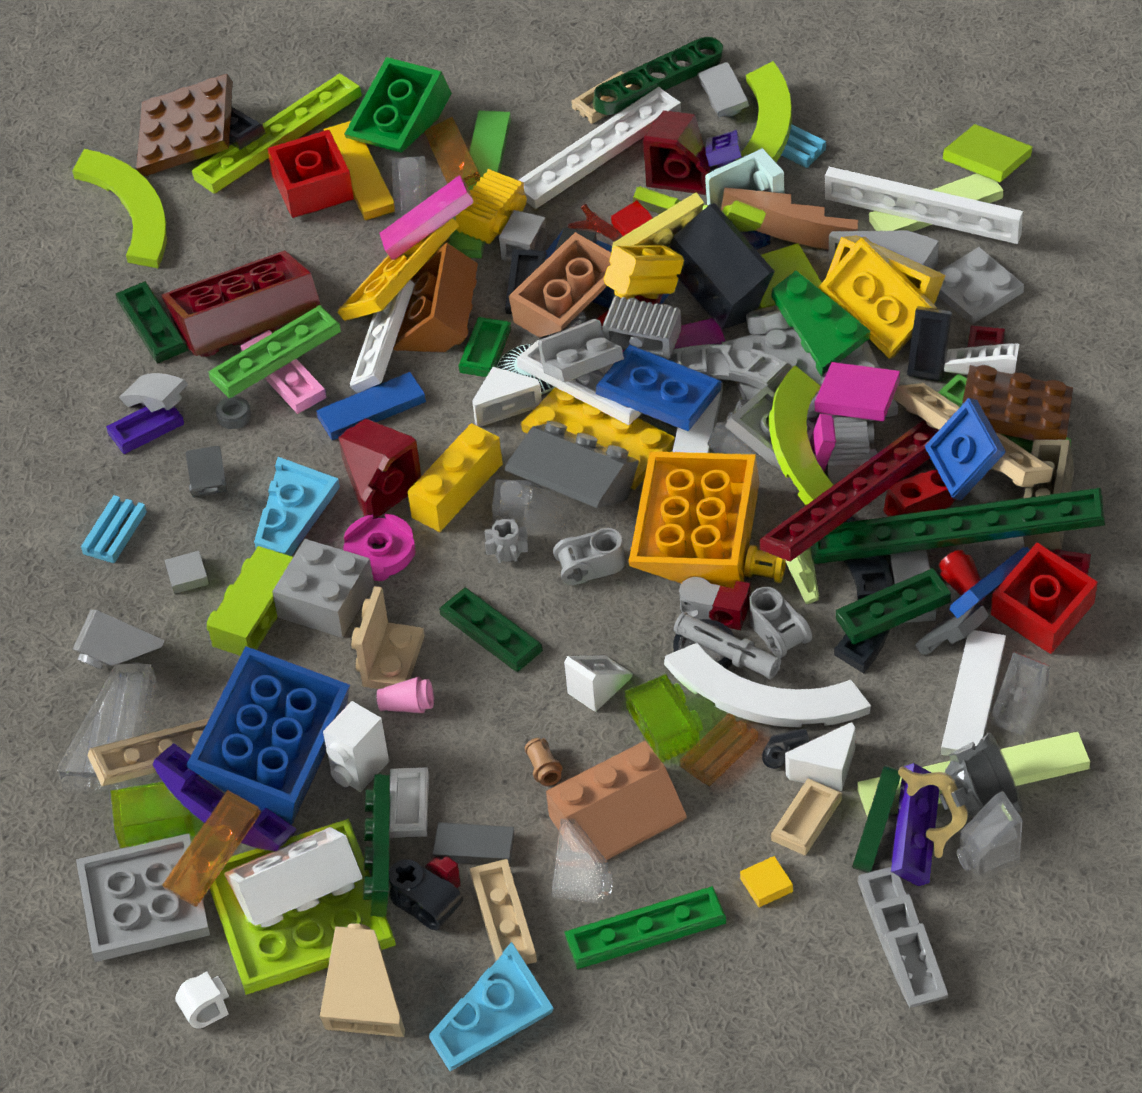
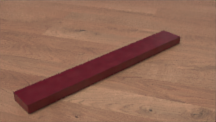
(849, 494)

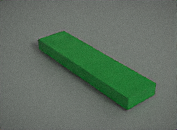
(645, 927)

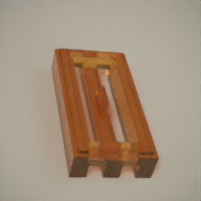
(748, 738)

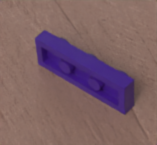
(723, 149)
(915, 816)

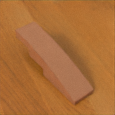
(790, 221)

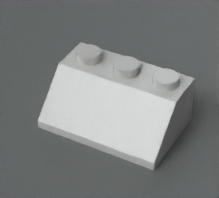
(294, 877)

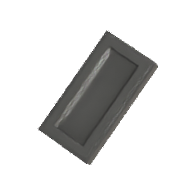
(473, 843)

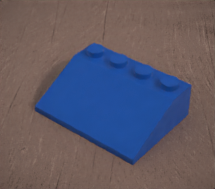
(269, 732)

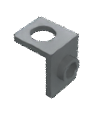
(206, 471)

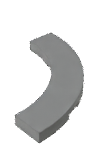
(738, 365)

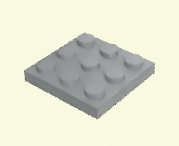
(128, 904)

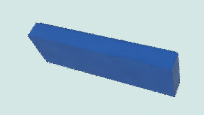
(371, 404)
(987, 584)

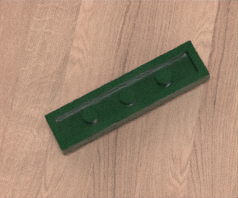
(377, 856)

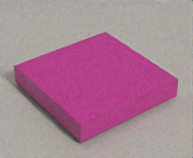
(857, 391)

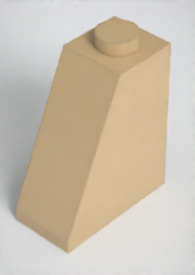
(358, 986)

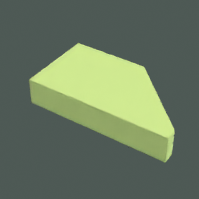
(804, 574)

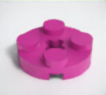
(391, 530)

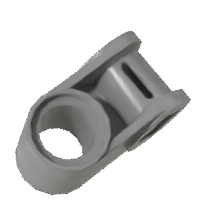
(593, 556)
(777, 621)

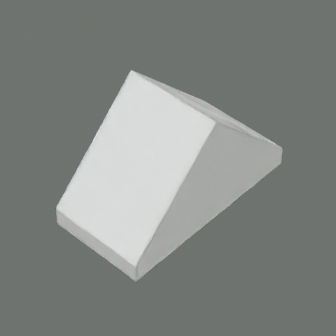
(505, 396)
(594, 679)
(823, 758)

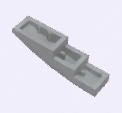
(902, 937)

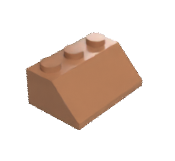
(560, 287)
(619, 800)

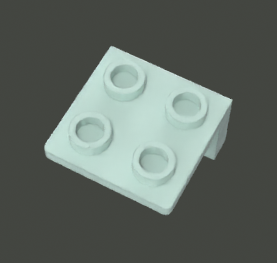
(750, 172)

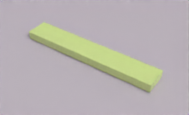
(1026, 762)

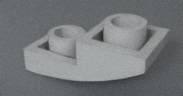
(723, 90)
(154, 391)

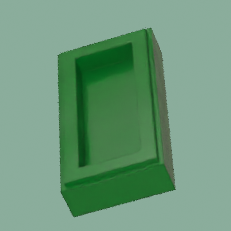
(484, 346)

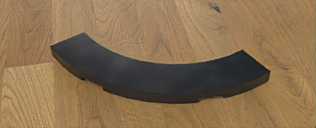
(869, 576)

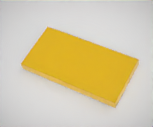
(393, 275)

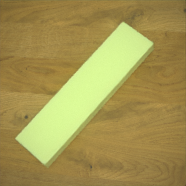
(971, 187)

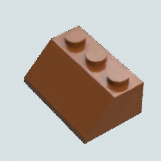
(439, 303)

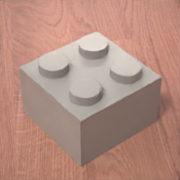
(323, 588)

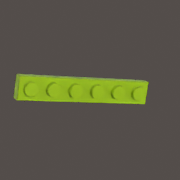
(281, 128)

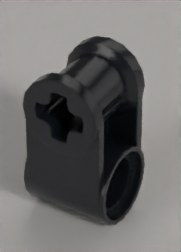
(423, 893)

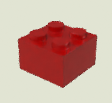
(310, 173)
(1043, 598)

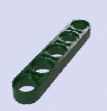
(664, 64)

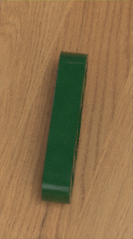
(876, 819)

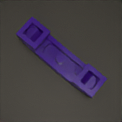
(201, 799)

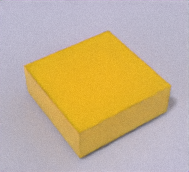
(766, 881)

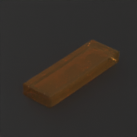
(452, 152)
(211, 848)

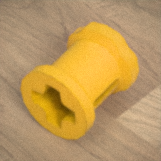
(753, 567)

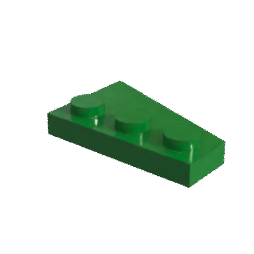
(820, 322)

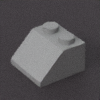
(112, 641)

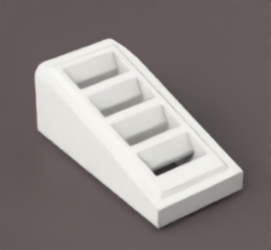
(1001, 357)

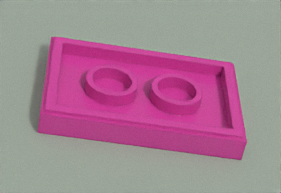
(426, 218)

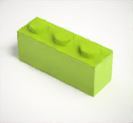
(248, 603)

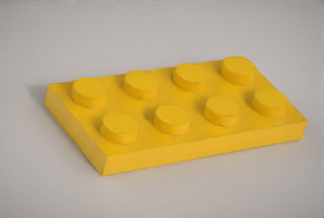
(580, 417)

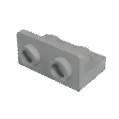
(577, 351)

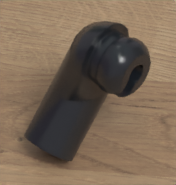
(774, 751)

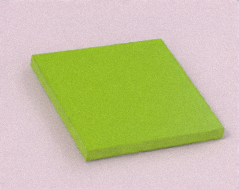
(303, 938)

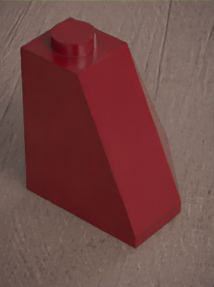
(675, 154)
(379, 465)

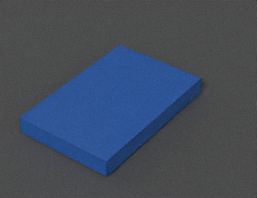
(659, 388)

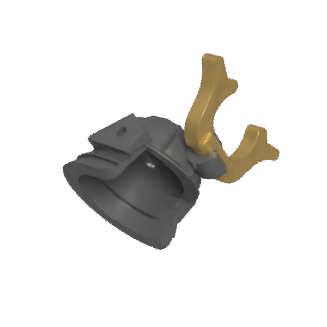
(966, 785)

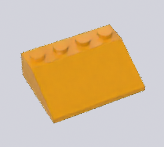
(696, 516)

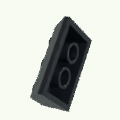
(721, 267)

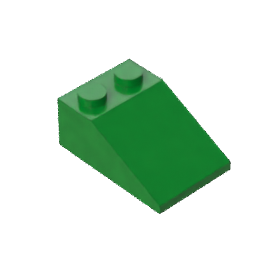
(399, 105)

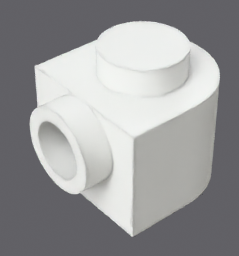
(202, 1000)

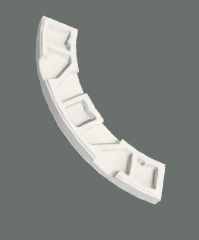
(762, 702)

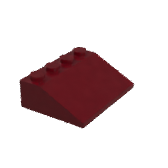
(241, 303)

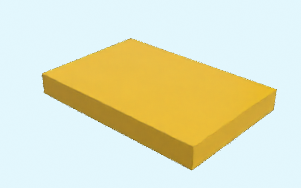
(876, 295)

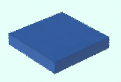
(965, 449)

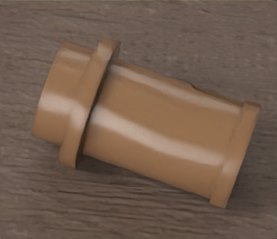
(546, 768)

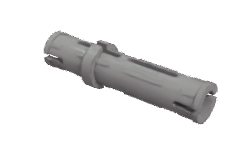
(739, 651)

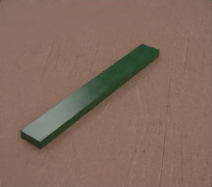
(961, 525)

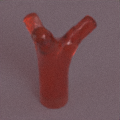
(595, 223)

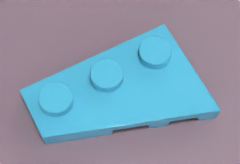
(293, 505)
(492, 1011)

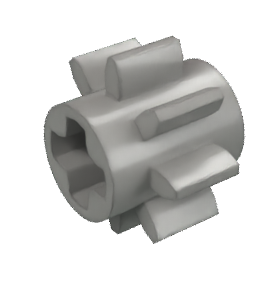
(506, 540)

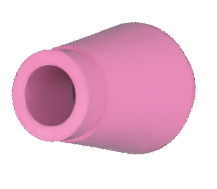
(407, 696)

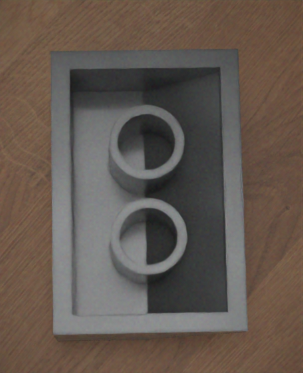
(574, 465)

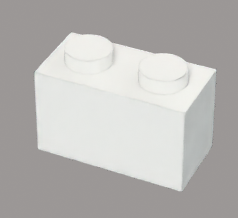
(356, 746)

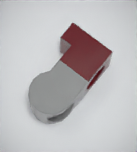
(715, 601)

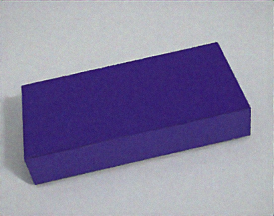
(143, 427)

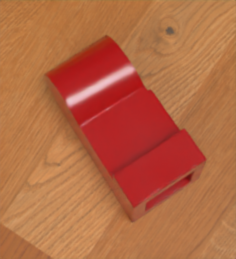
(917, 494)

